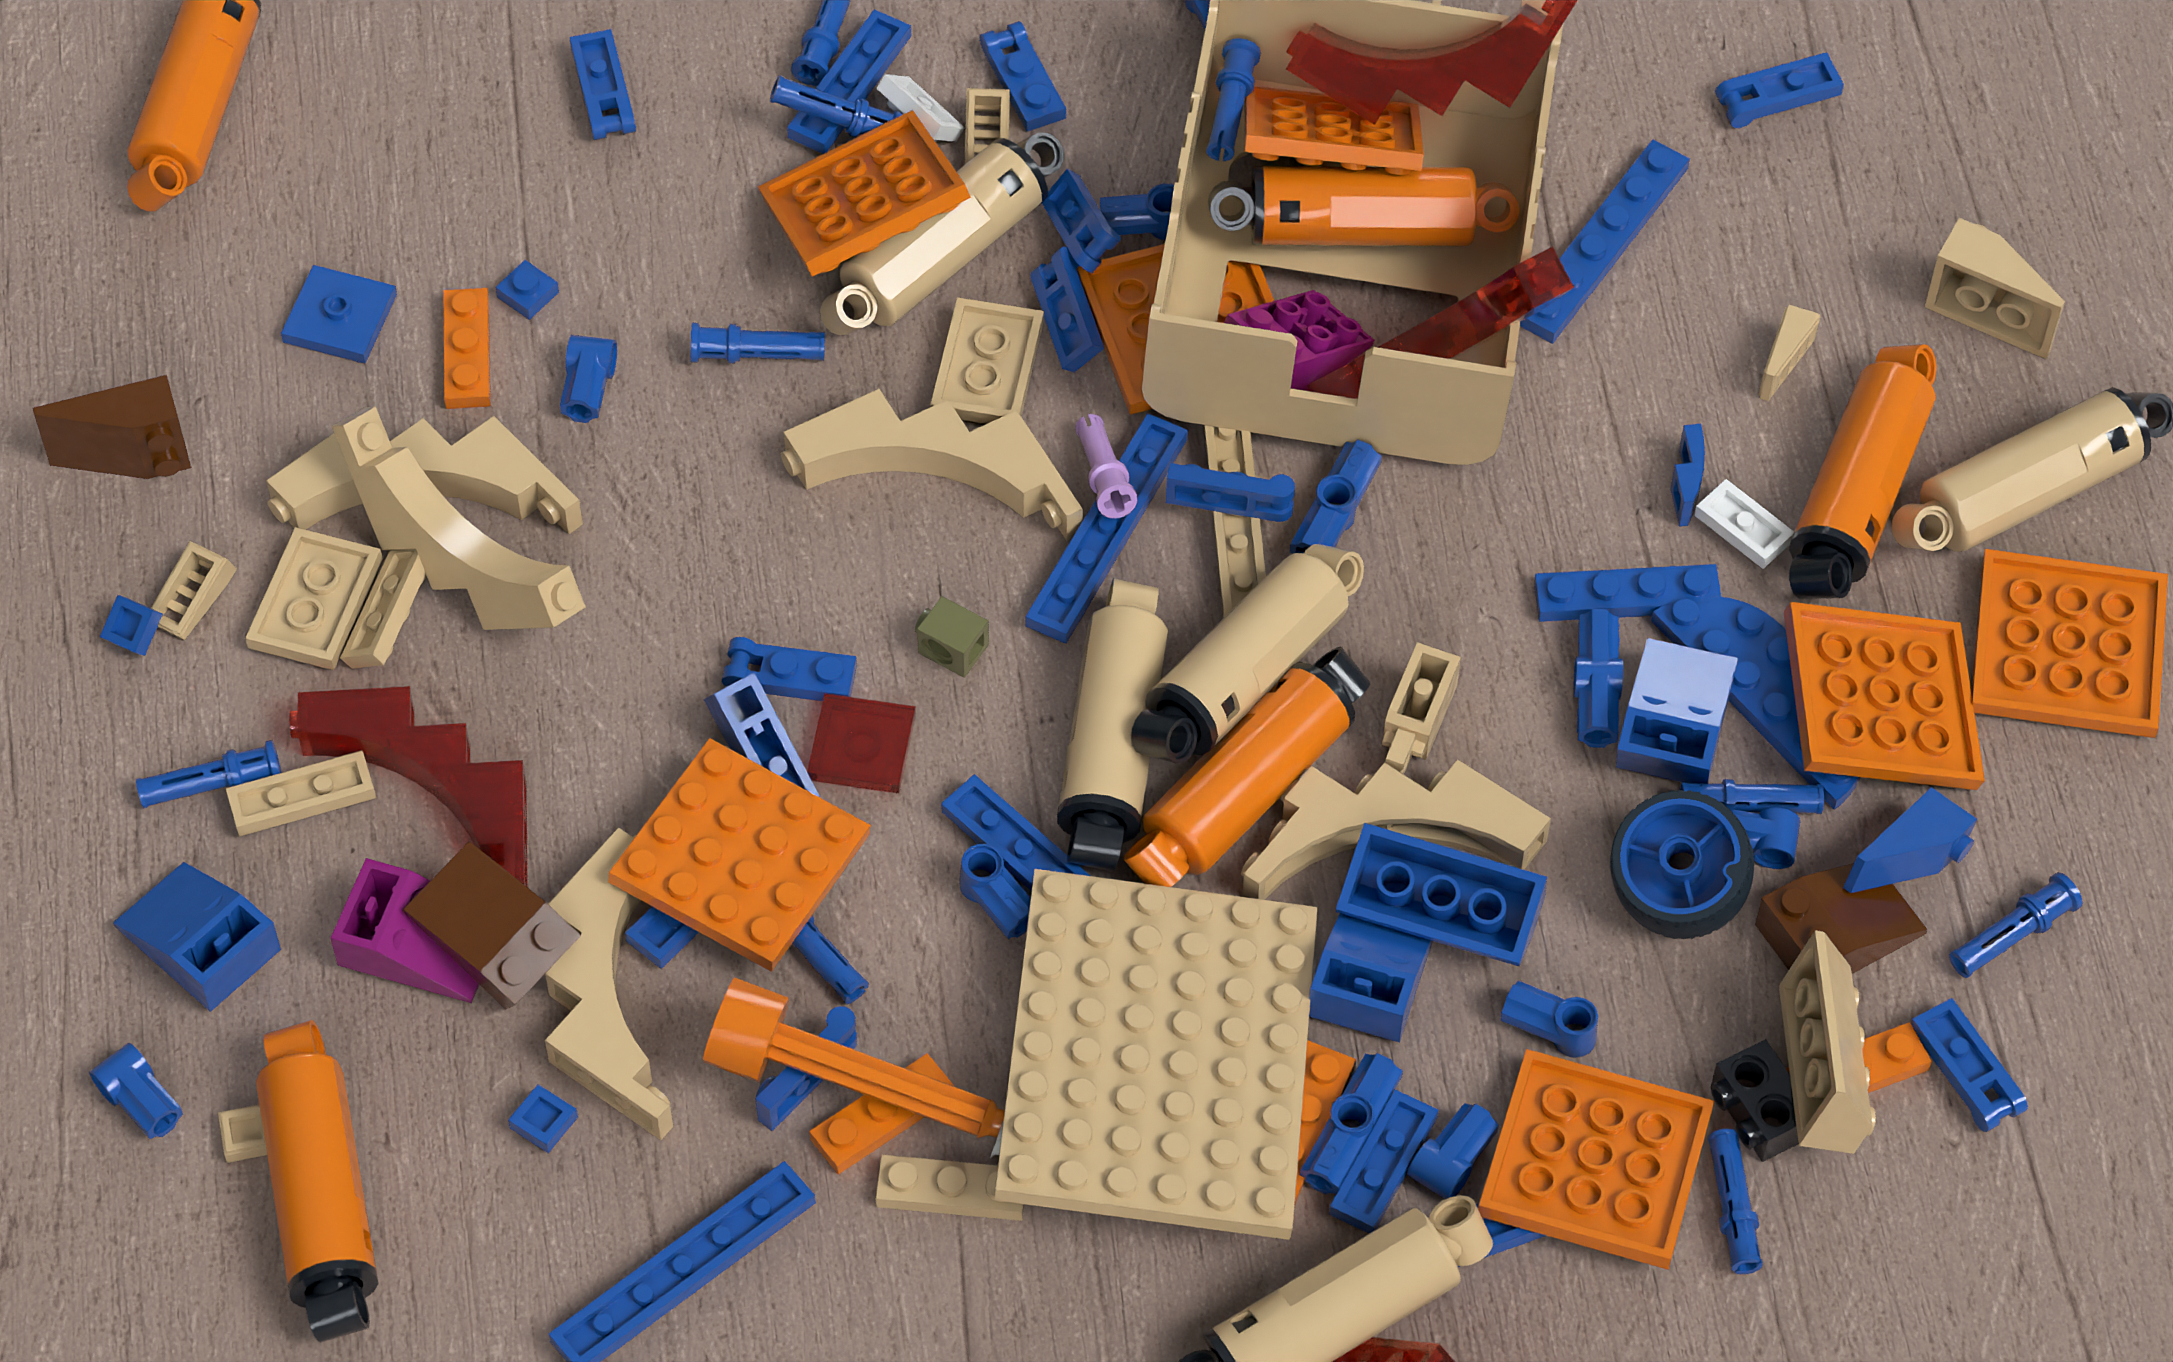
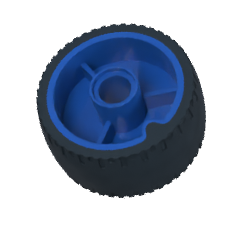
(1690, 899)

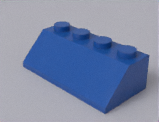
(1442, 894)

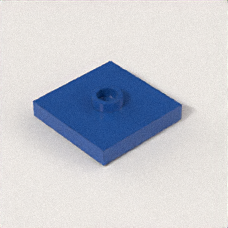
(339, 314)

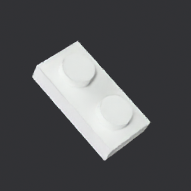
(907, 96)
(1744, 523)

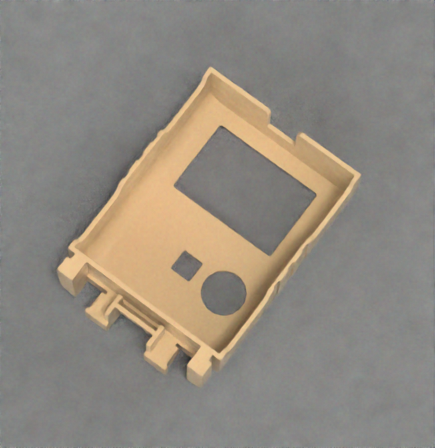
(1244, 374)

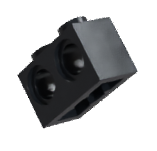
(1751, 1105)

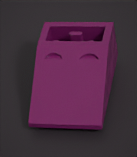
(1323, 333)
(386, 943)

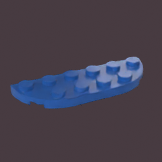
(1762, 678)

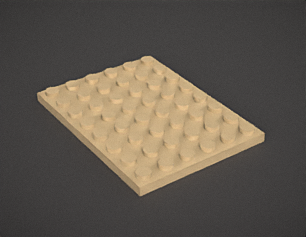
(1159, 1055)

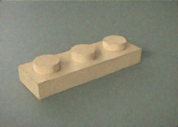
(385, 610)
(300, 793)
(942, 1188)

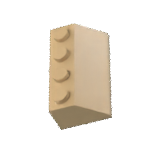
(1826, 1049)

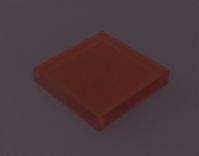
(861, 743)

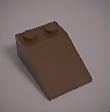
(116, 431)
(1858, 923)
(491, 924)

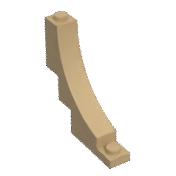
(994, 458)
(480, 467)
(413, 514)
(594, 1038)

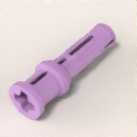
(1107, 475)

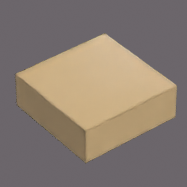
(242, 1133)

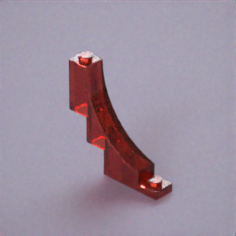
(1369, 75)
(1470, 321)
(381, 721)

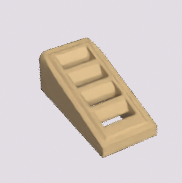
(985, 100)
(1791, 342)
(185, 571)

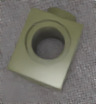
(952, 636)

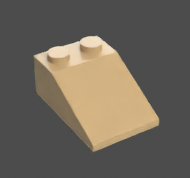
(1994, 290)

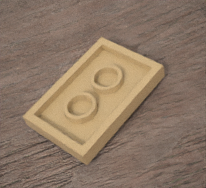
(988, 359)
(314, 598)

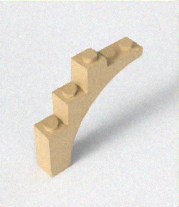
(1455, 811)

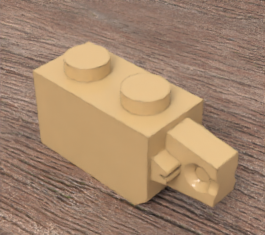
(1419, 705)

